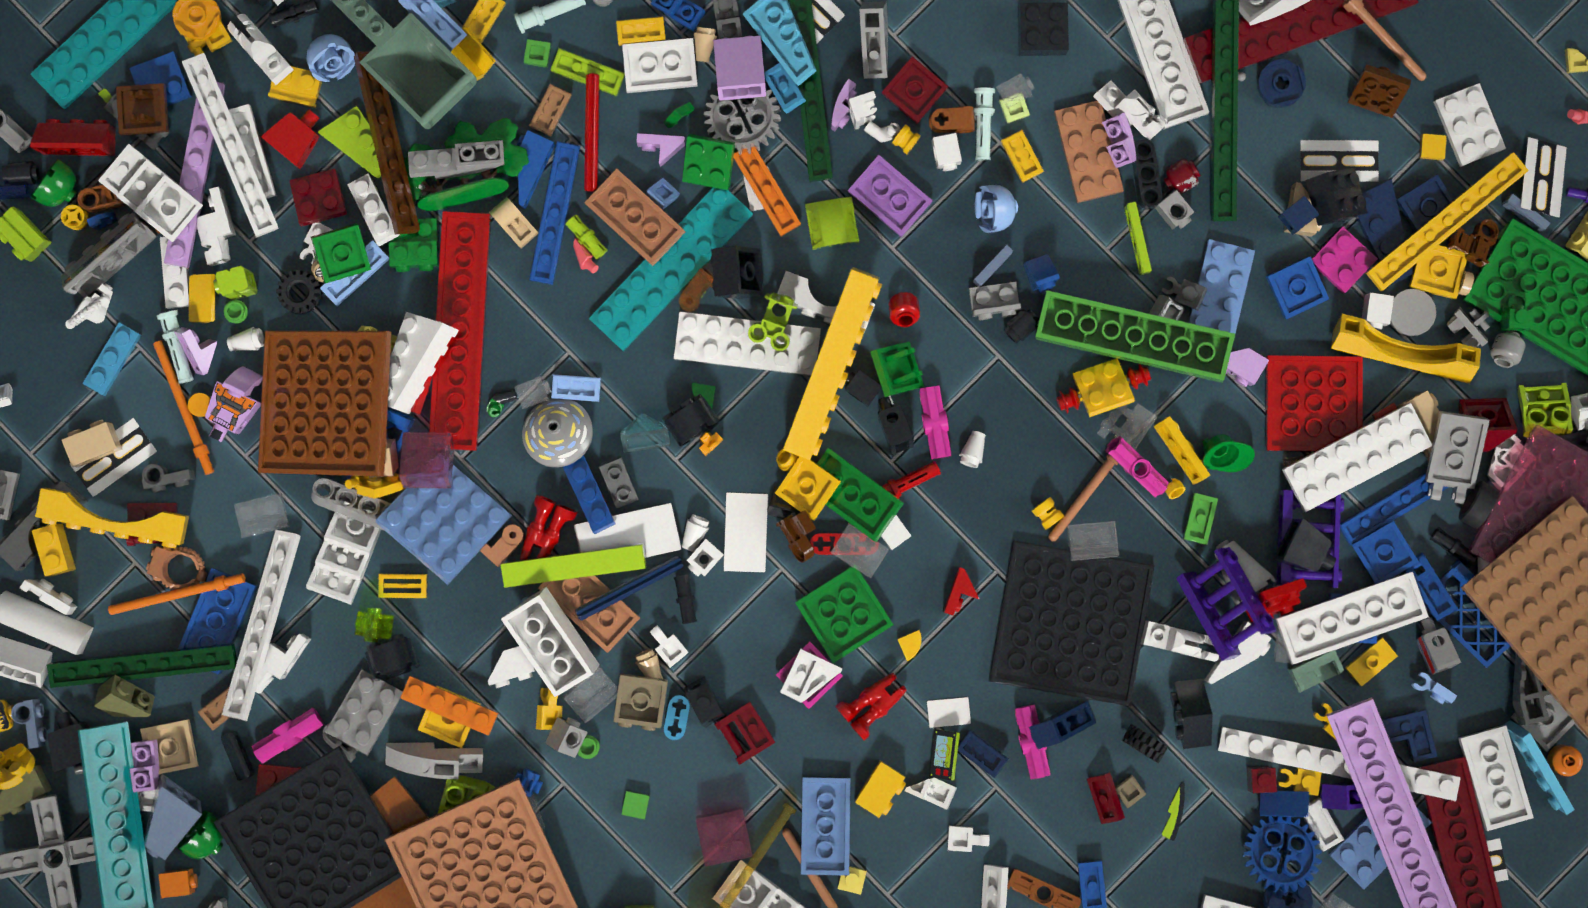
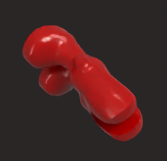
(536, 533)
(879, 701)

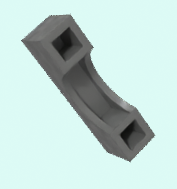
(19, 547)

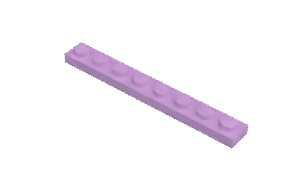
(193, 180)

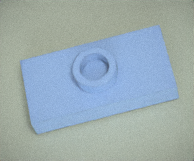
(576, 388)

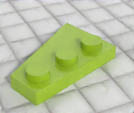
(354, 138)

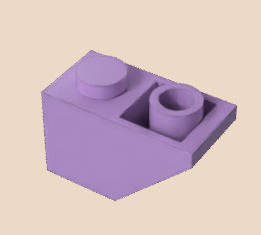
(1246, 366)

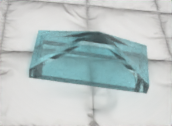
(644, 434)

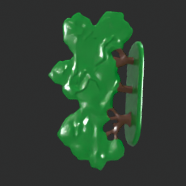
(514, 158)

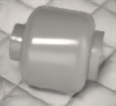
(1507, 349)

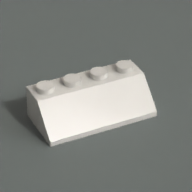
(550, 642)

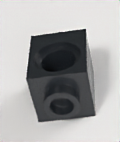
(862, 387)

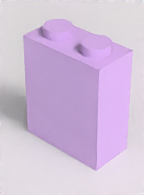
(739, 68)

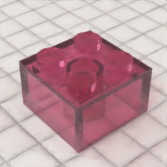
(426, 460)
(724, 836)

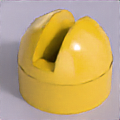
(1175, 489)

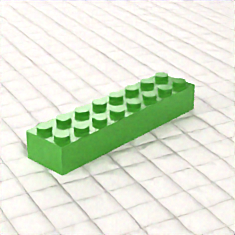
(1135, 336)

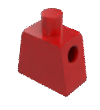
(294, 137)

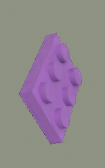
(890, 196)

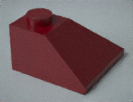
(1498, 412)

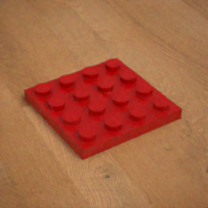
(1312, 401)

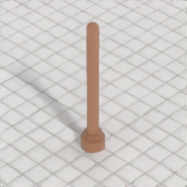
(1356, 7)
(1082, 498)
(815, 879)

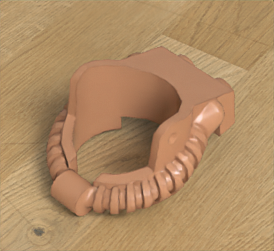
(159, 566)

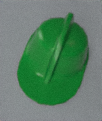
(1226, 454)

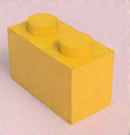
(53, 550)
(880, 789)

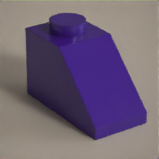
(1340, 796)

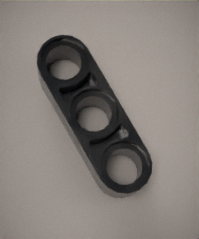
(1153, 185)

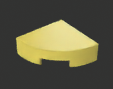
(1575, 61)

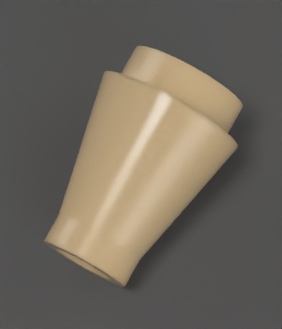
(704, 43)
(649, 663)

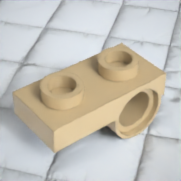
(513, 222)

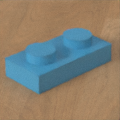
(784, 88)

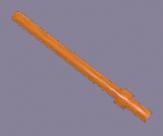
(200, 450)
(219, 583)

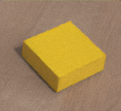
(1432, 147)

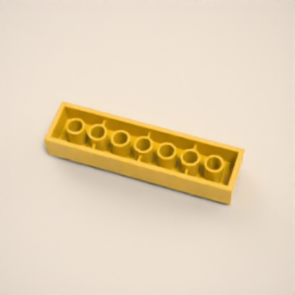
(831, 363)

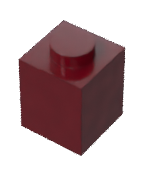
(1261, 779)

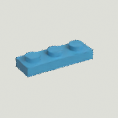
(112, 359)

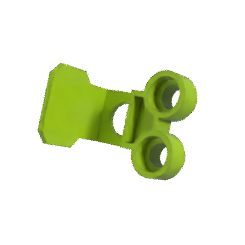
(774, 325)

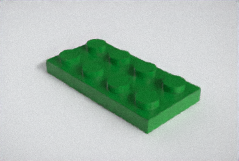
(859, 497)

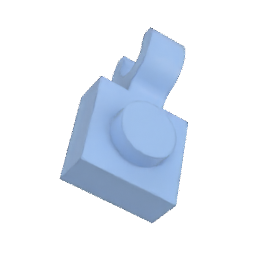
(1438, 692)

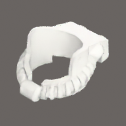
(92, 308)

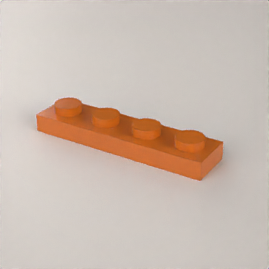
(767, 191)
(449, 705)

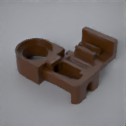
(1475, 244)
(793, 529)

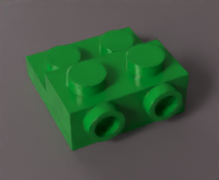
(416, 249)

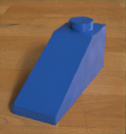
(539, 152)

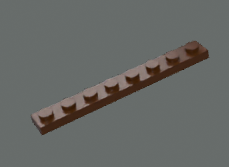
(388, 151)

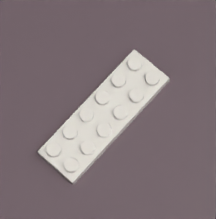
(1164, 60)
(727, 343)
(1357, 457)
(1352, 617)

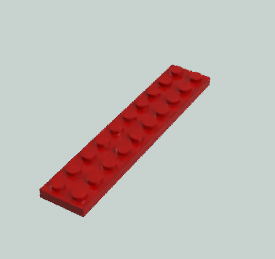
(461, 306)

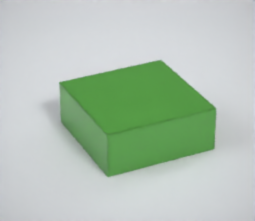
(537, 53)
(635, 804)

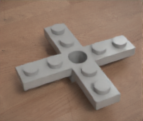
(33, 859)

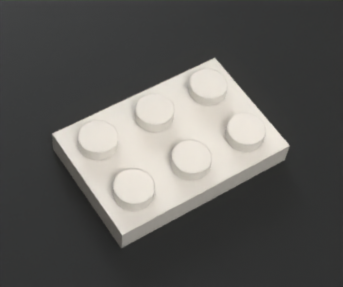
(659, 65)
(1469, 125)

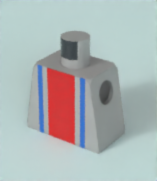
(1437, 657)

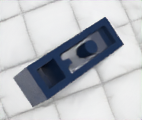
(1062, 725)

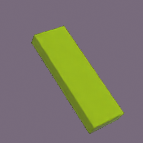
(578, 67)
(1137, 238)

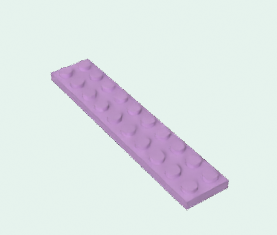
(1390, 806)

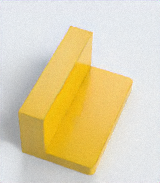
(473, 55)

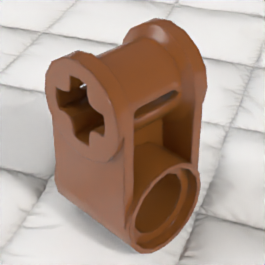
(957, 120)
(104, 199)

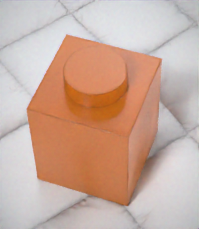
(177, 882)

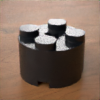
(690, 420)
(391, 657)

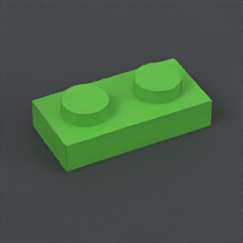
(1200, 518)

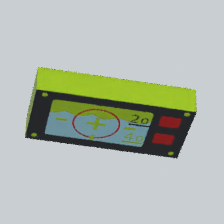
(944, 754)

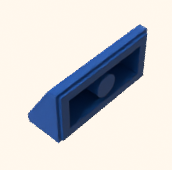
(1284, 804)

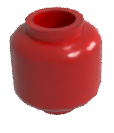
(904, 309)

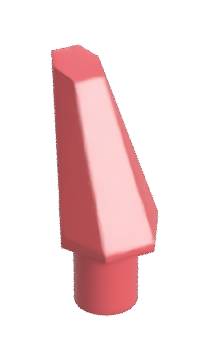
(1578, 116)
(584, 257)

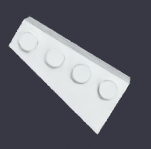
(414, 358)

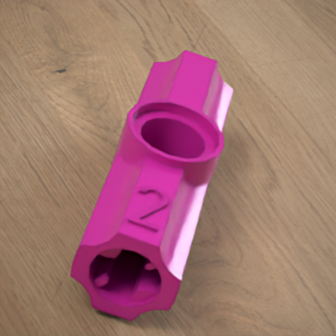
(935, 422)
(1128, 458)
(287, 735)
(1036, 759)

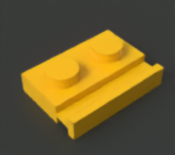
(298, 88)

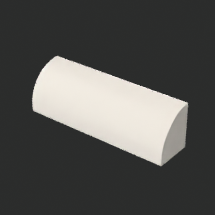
(44, 623)
(23, 662)

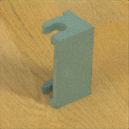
(1315, 670)

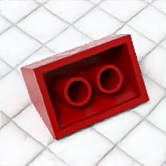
(74, 138)

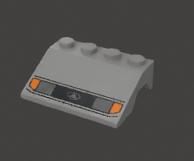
(107, 256)

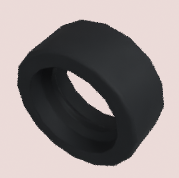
(1478, 504)

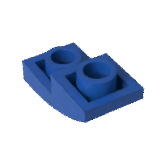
(681, 11)

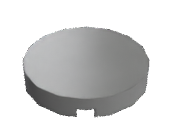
(1412, 312)

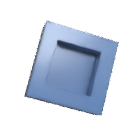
(662, 193)

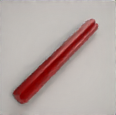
(591, 132)

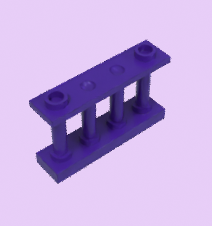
(1285, 572)
(1205, 604)

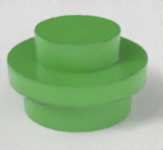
(235, 311)
(589, 747)

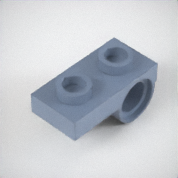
(35, 731)

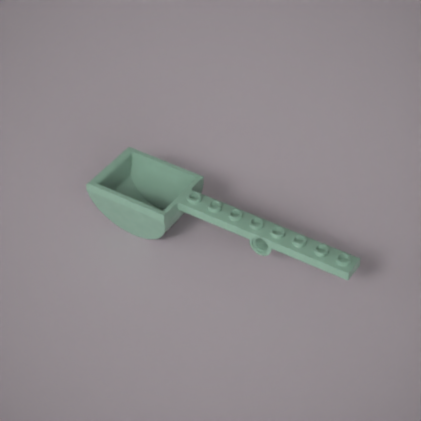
(410, 63)

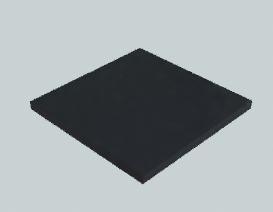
(1071, 624)
(313, 838)

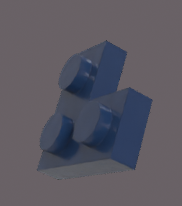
(1416, 730)

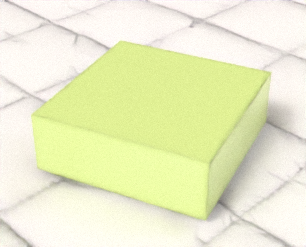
(1015, 112)

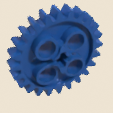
(1303, 859)

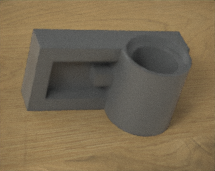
(178, 478)
(618, 481)

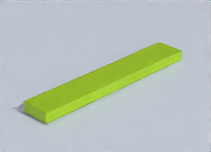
(573, 565)

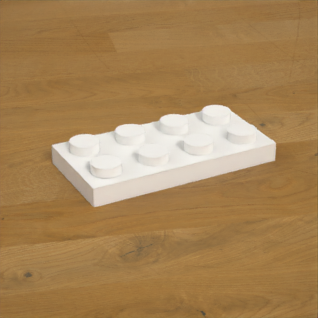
(1496, 777)

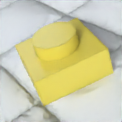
(853, 881)

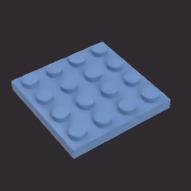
(444, 524)

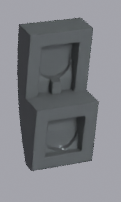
(727, 18)

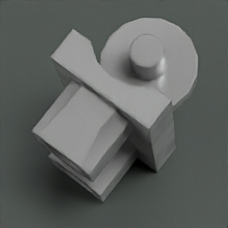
(1475, 336)

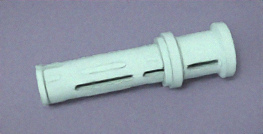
(538, 15)
(983, 111)
(169, 325)

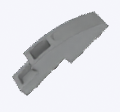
(457, 161)
(426, 761)

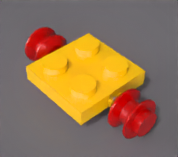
(1103, 387)

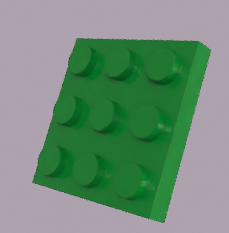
(844, 613)

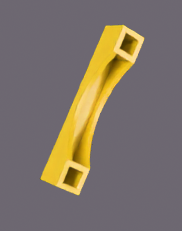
(1448, 361)
(63, 507)

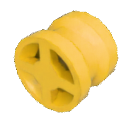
(906, 139)
(70, 214)

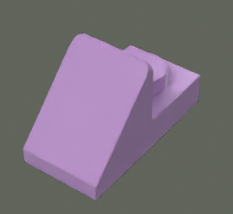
(668, 145)
(198, 355)

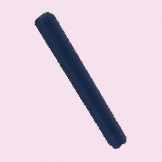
(629, 588)

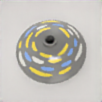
(565, 443)

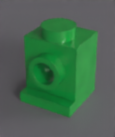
(1516, 318)

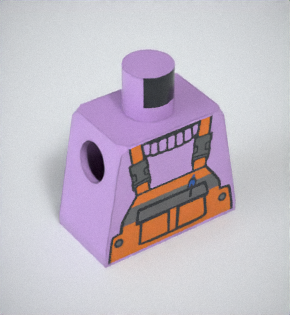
(229, 412)

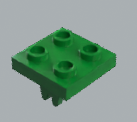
(897, 369)

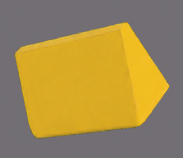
(201, 298)

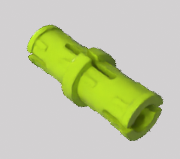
(586, 237)

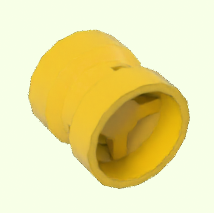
(1047, 513)

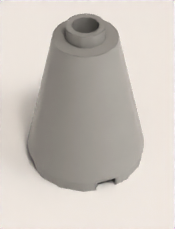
(1256, 574)

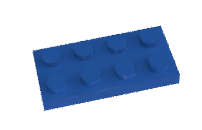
(218, 615)

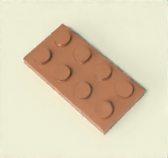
(1086, 151)
(634, 217)
(605, 626)

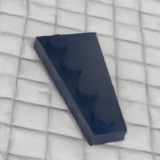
(1383, 222)

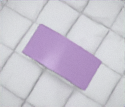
(840, 113)
(1122, 142)
(242, 382)
(146, 765)

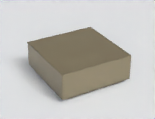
(1129, 791)

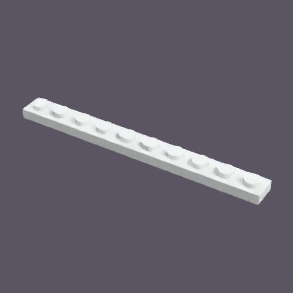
(1327, 761)

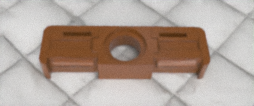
(1028, 884)

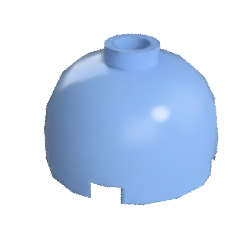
(330, 57)
(995, 207)

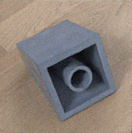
(170, 817)

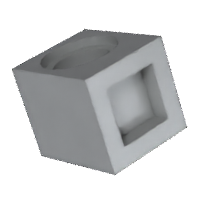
(1164, 207)
(566, 736)

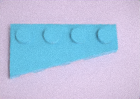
(781, 34)
(1540, 767)

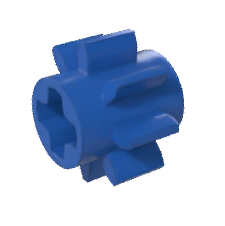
(529, 781)

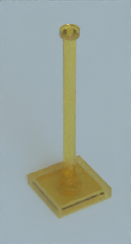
(757, 856)

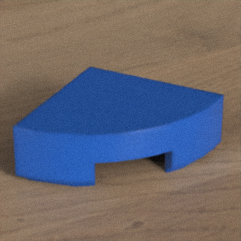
(102, 220)

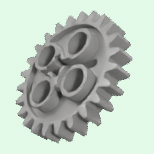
(723, 125)

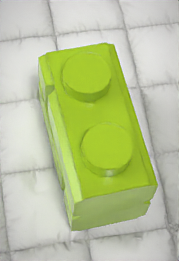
(22, 235)
(235, 283)

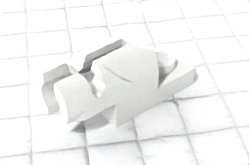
(261, 50)
(1136, 109)
(216, 227)
(1176, 640)
(279, 661)

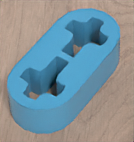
(683, 718)

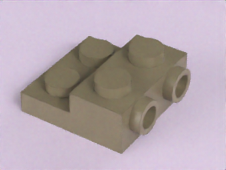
(640, 701)

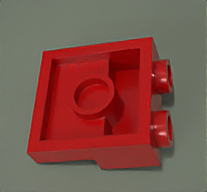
(1281, 598)

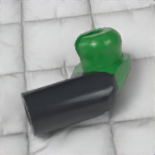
(498, 401)

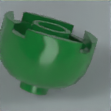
(55, 185)
(202, 838)

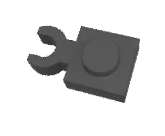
(1187, 294)

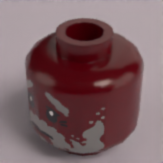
(1182, 175)

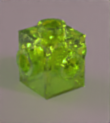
(373, 625)

